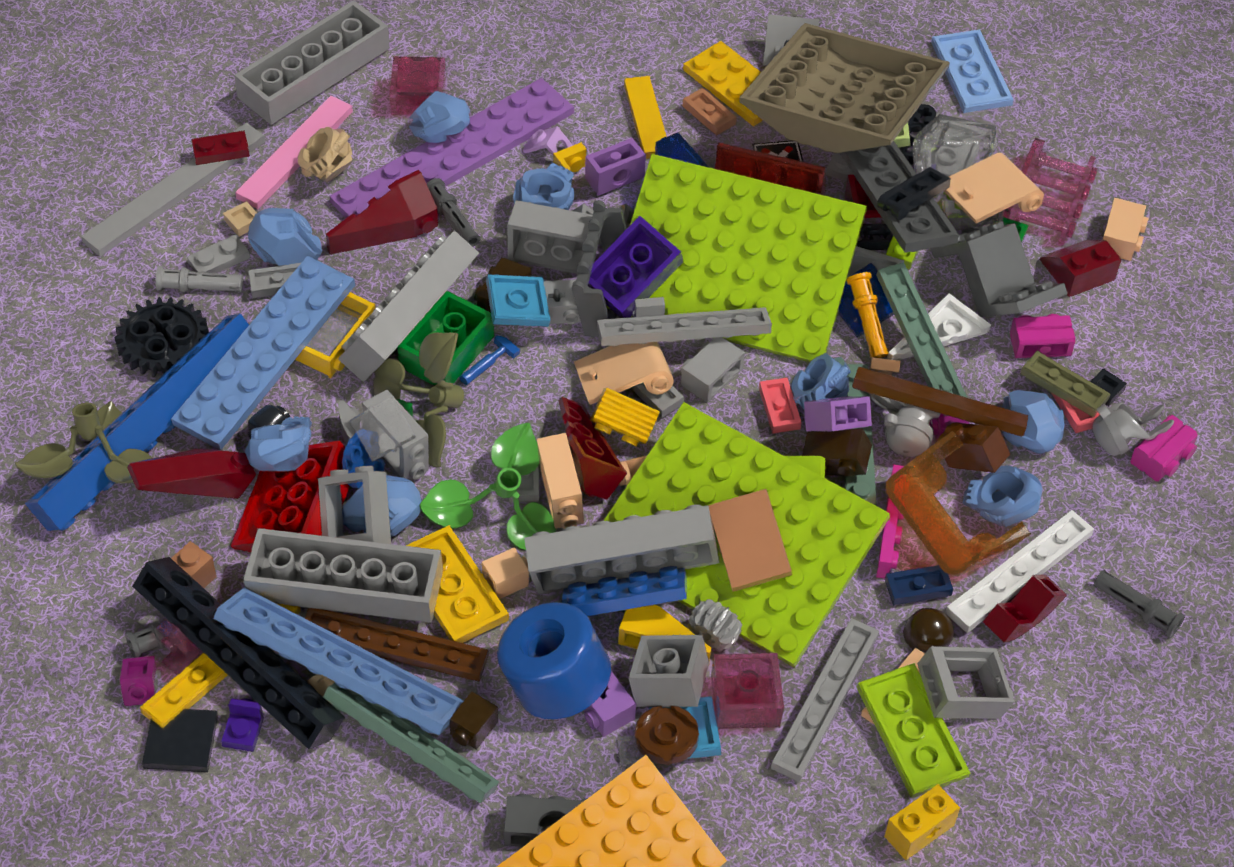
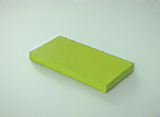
(913, 737)

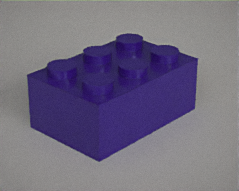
(634, 267)

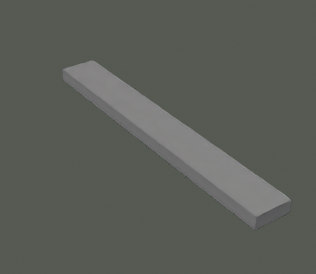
(160, 198)

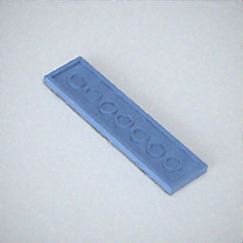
(263, 353)
(339, 660)

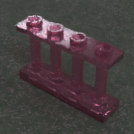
(1038, 158)

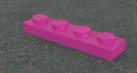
(891, 535)

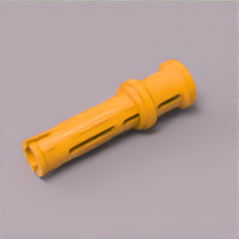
(865, 303)

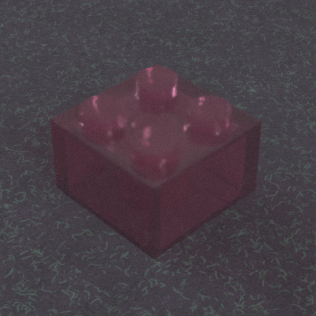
(414, 81)
(747, 690)

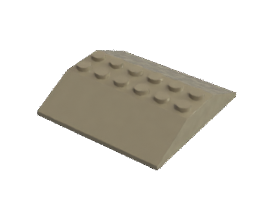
(841, 90)

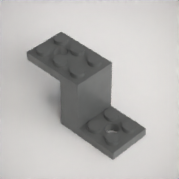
(999, 270)

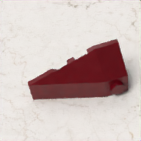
(396, 216)
(593, 458)
(195, 473)

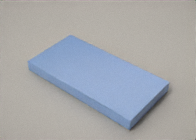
(972, 71)

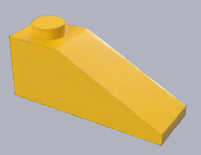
(650, 621)

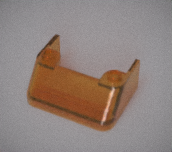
(913, 494)

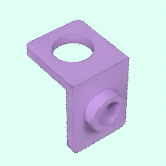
(546, 139)

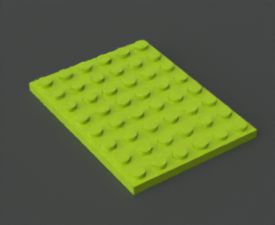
(751, 249)
(819, 522)

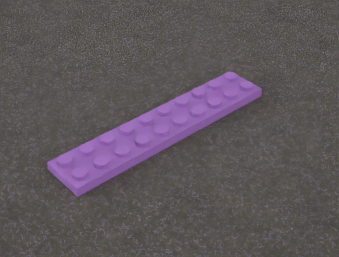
(484, 139)

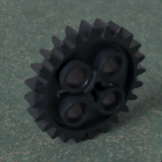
(149, 349)

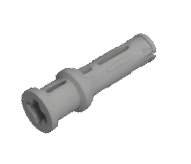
(186, 279)

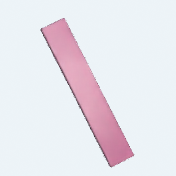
(285, 158)

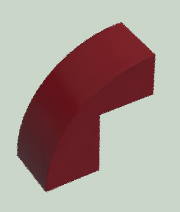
(1026, 610)

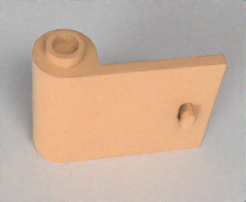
(993, 187)
(623, 368)

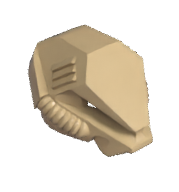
(326, 154)

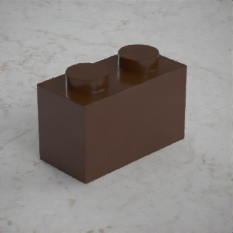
(982, 448)

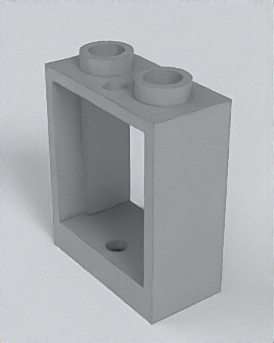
(412, 458)
(374, 502)
(940, 689)

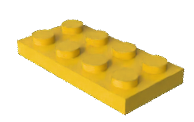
(725, 76)
(465, 599)

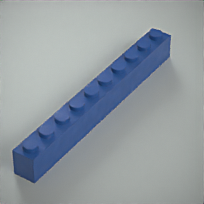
(133, 429)

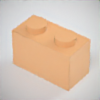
(1123, 227)

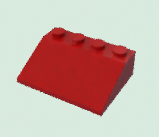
(290, 498)

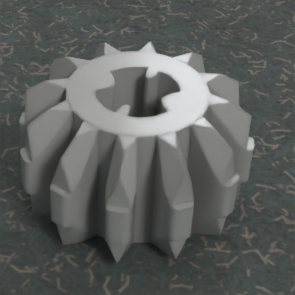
(716, 624)

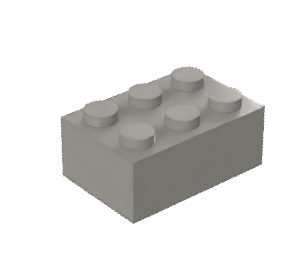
(546, 236)

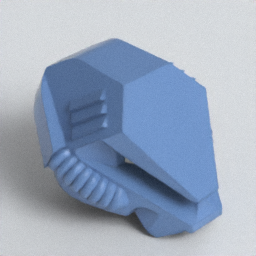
(439, 117)
(555, 187)
(283, 237)
(822, 379)
(1044, 421)
(280, 445)
(1016, 500)
(402, 503)

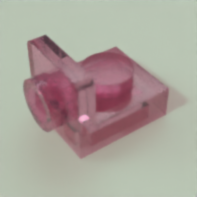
(181, 649)

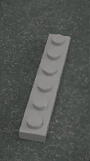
(683, 326)
(824, 700)

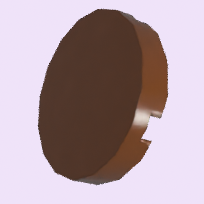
(667, 734)

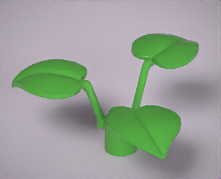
(516, 456)

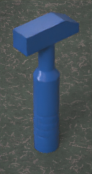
(504, 345)

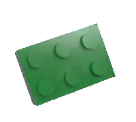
(449, 315)

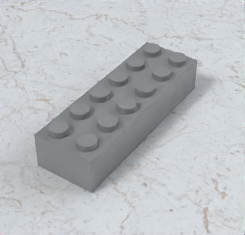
(312, 62)
(406, 304)
(621, 548)
(345, 575)

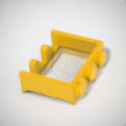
(325, 346)

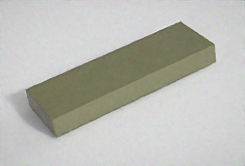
(1065, 383)

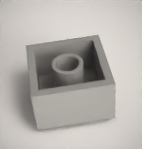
(669, 670)

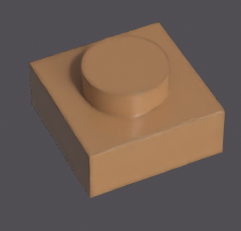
(884, 366)

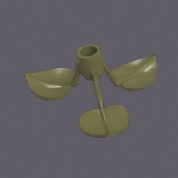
(435, 357)
(54, 459)

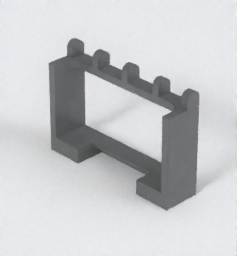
(608, 226)

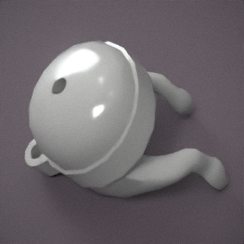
(1120, 424)
(909, 431)

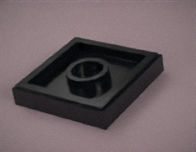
(182, 743)

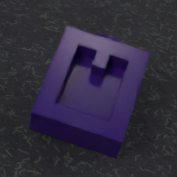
(243, 724)

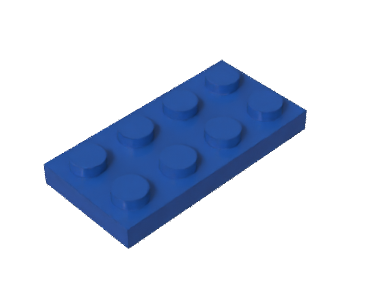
(628, 593)

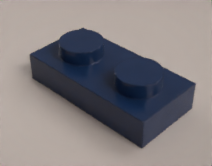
(918, 585)

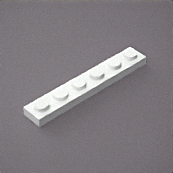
(1014, 573)

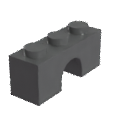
(530, 815)

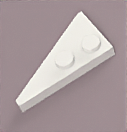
(952, 323)

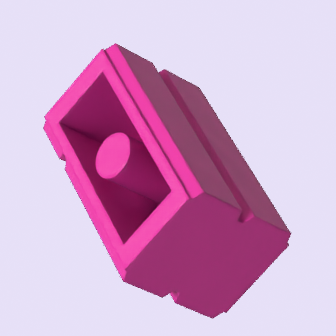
(1047, 334)
(1163, 453)

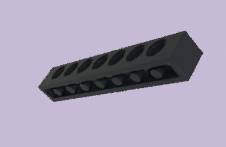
(250, 665)

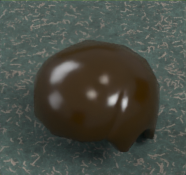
(927, 629)

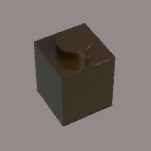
(473, 721)

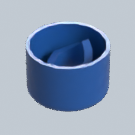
(554, 660)

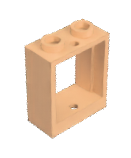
(560, 481)

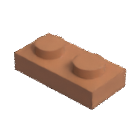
(709, 111)

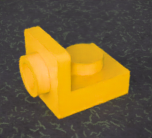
(571, 158)

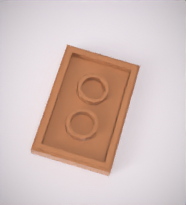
(749, 540)

